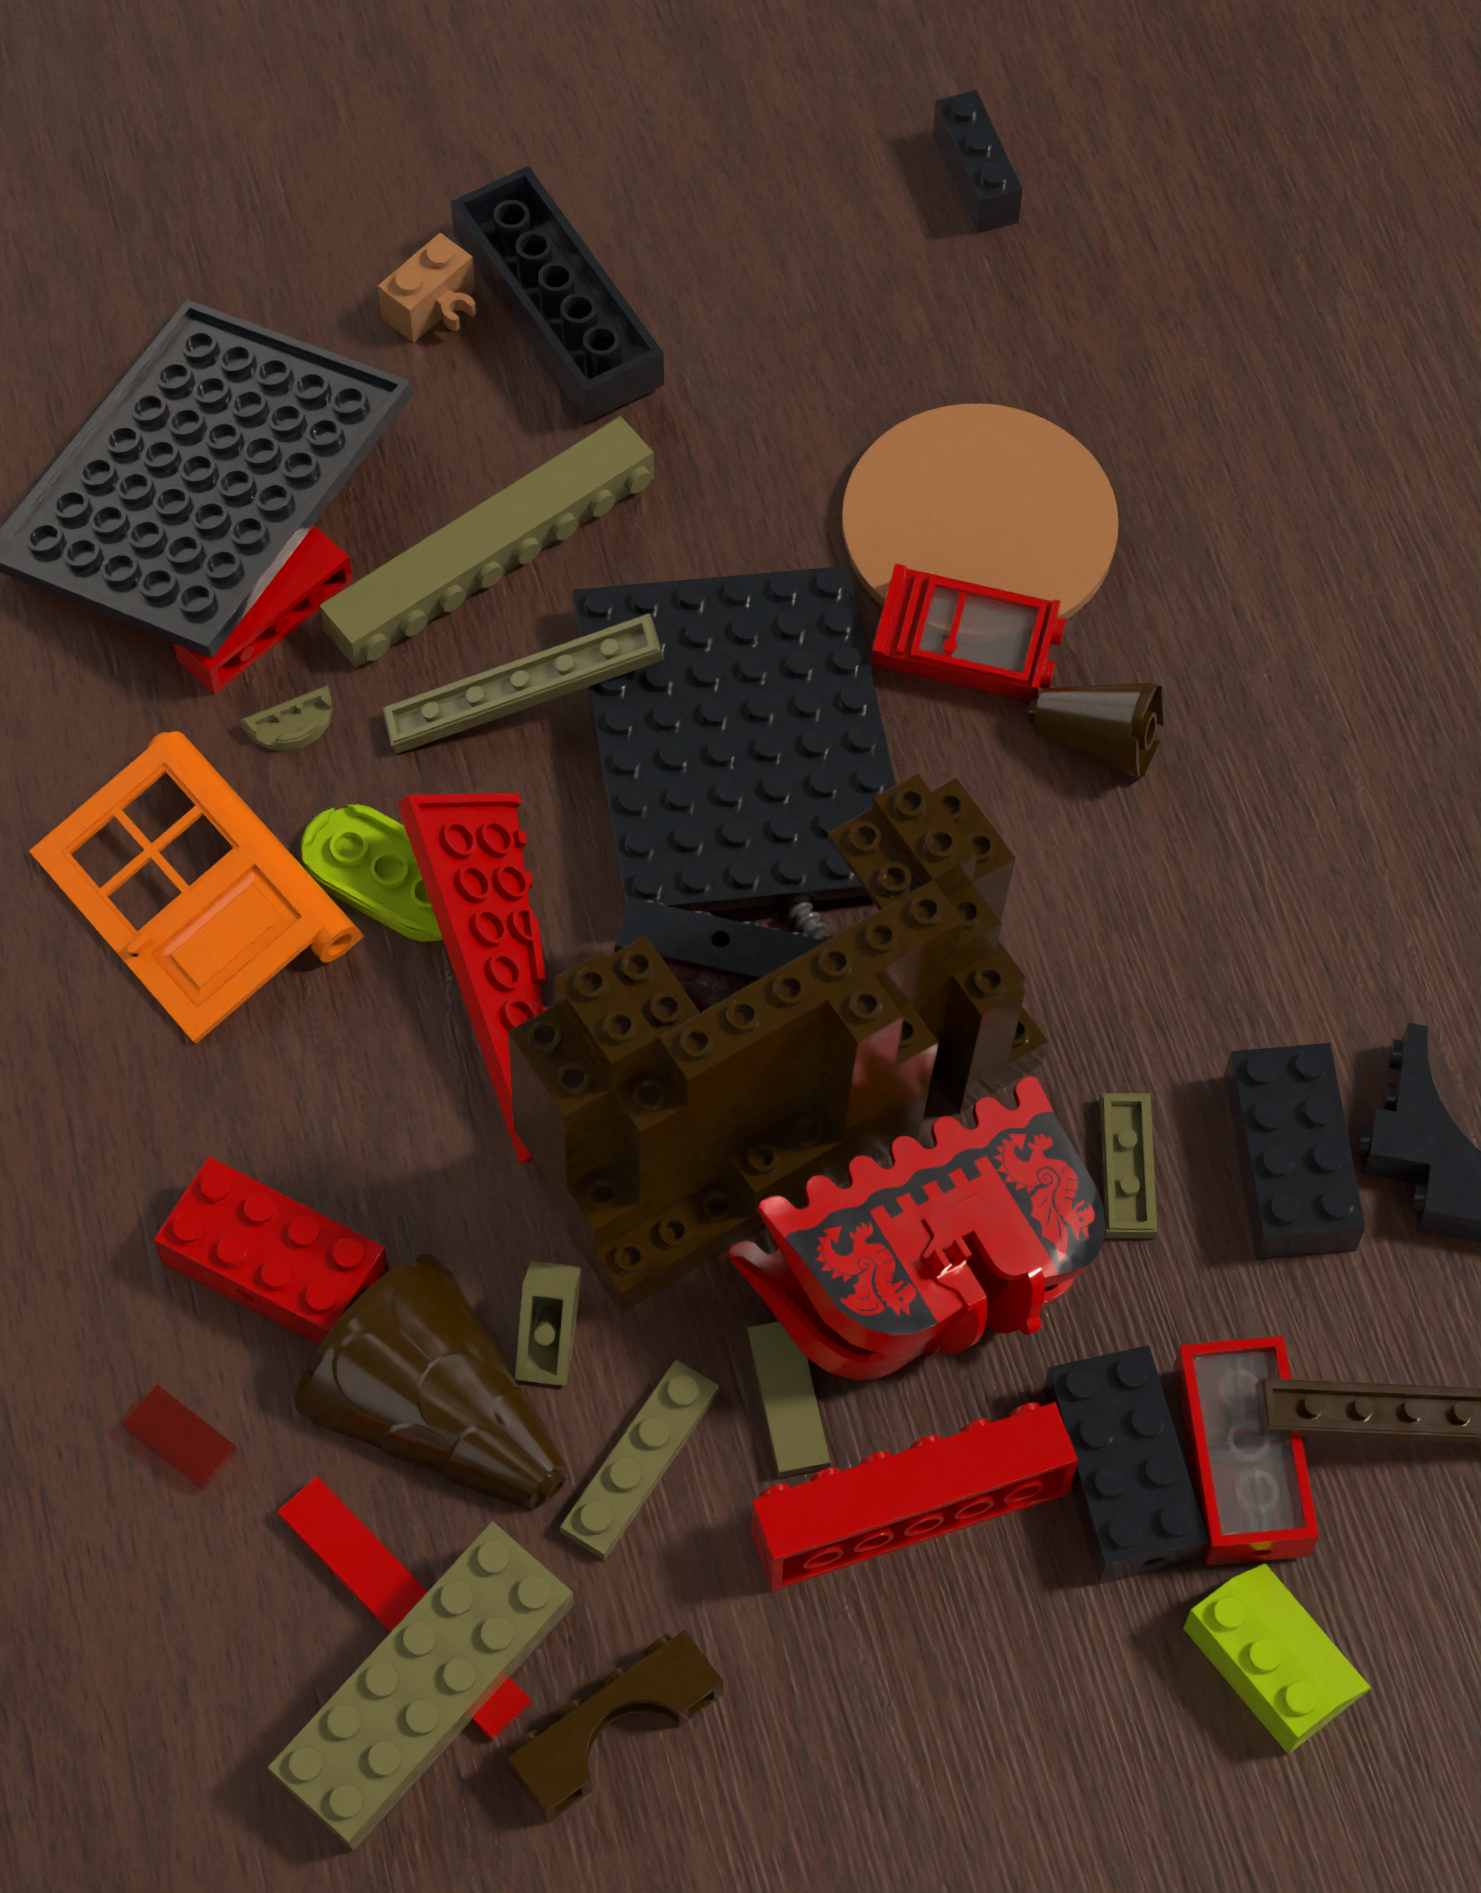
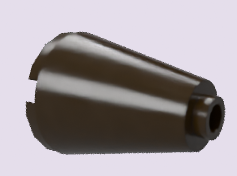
(1103, 722)

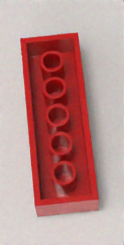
(912, 1494)

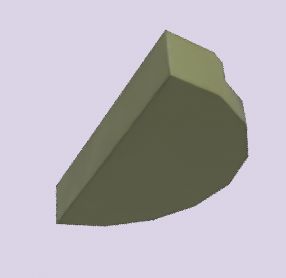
(291, 723)

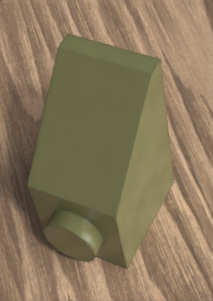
(547, 1322)

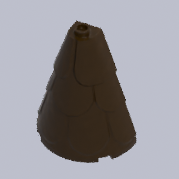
(431, 1388)

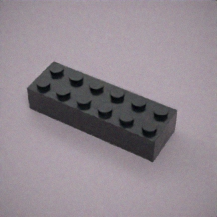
(558, 294)

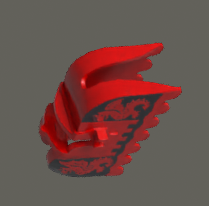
(935, 1244)

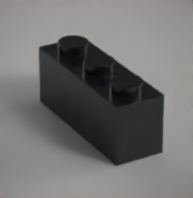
(977, 161)

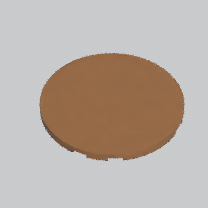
(982, 502)

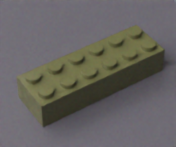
(422, 1685)

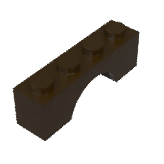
(668, 1683)

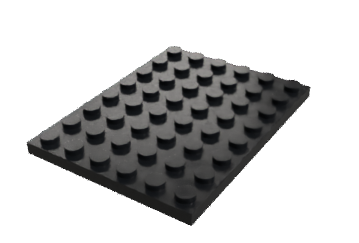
(199, 476)
(739, 740)

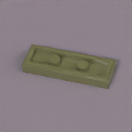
(1127, 1166)
(788, 1401)

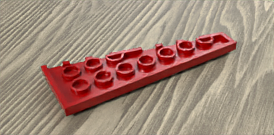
(480, 898)

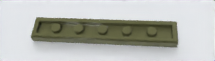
(523, 683)

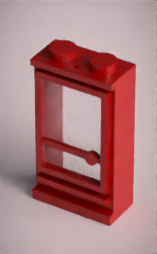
(967, 634)

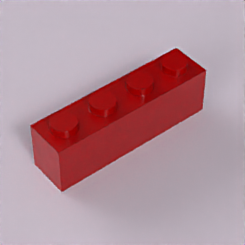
(304, 582)

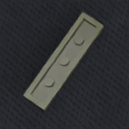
(639, 1460)

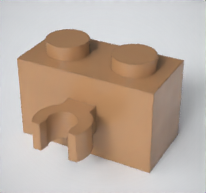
(429, 289)

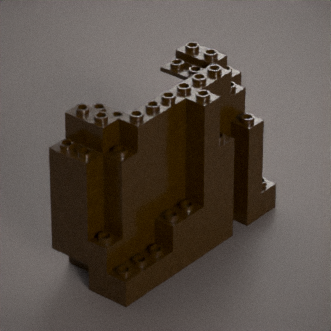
(684, 1120)

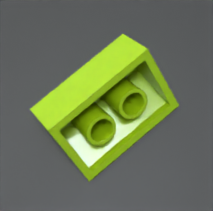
(1274, 1656)

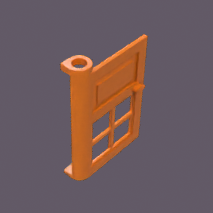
(227, 926)

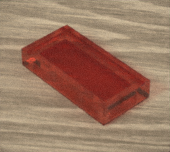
(180, 1437)

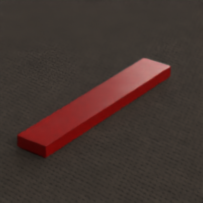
(378, 1581)

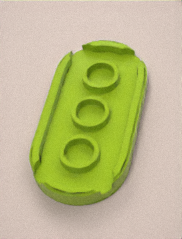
(370, 867)

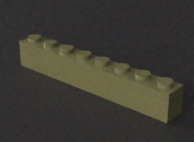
(487, 542)

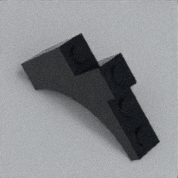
(1422, 1145)

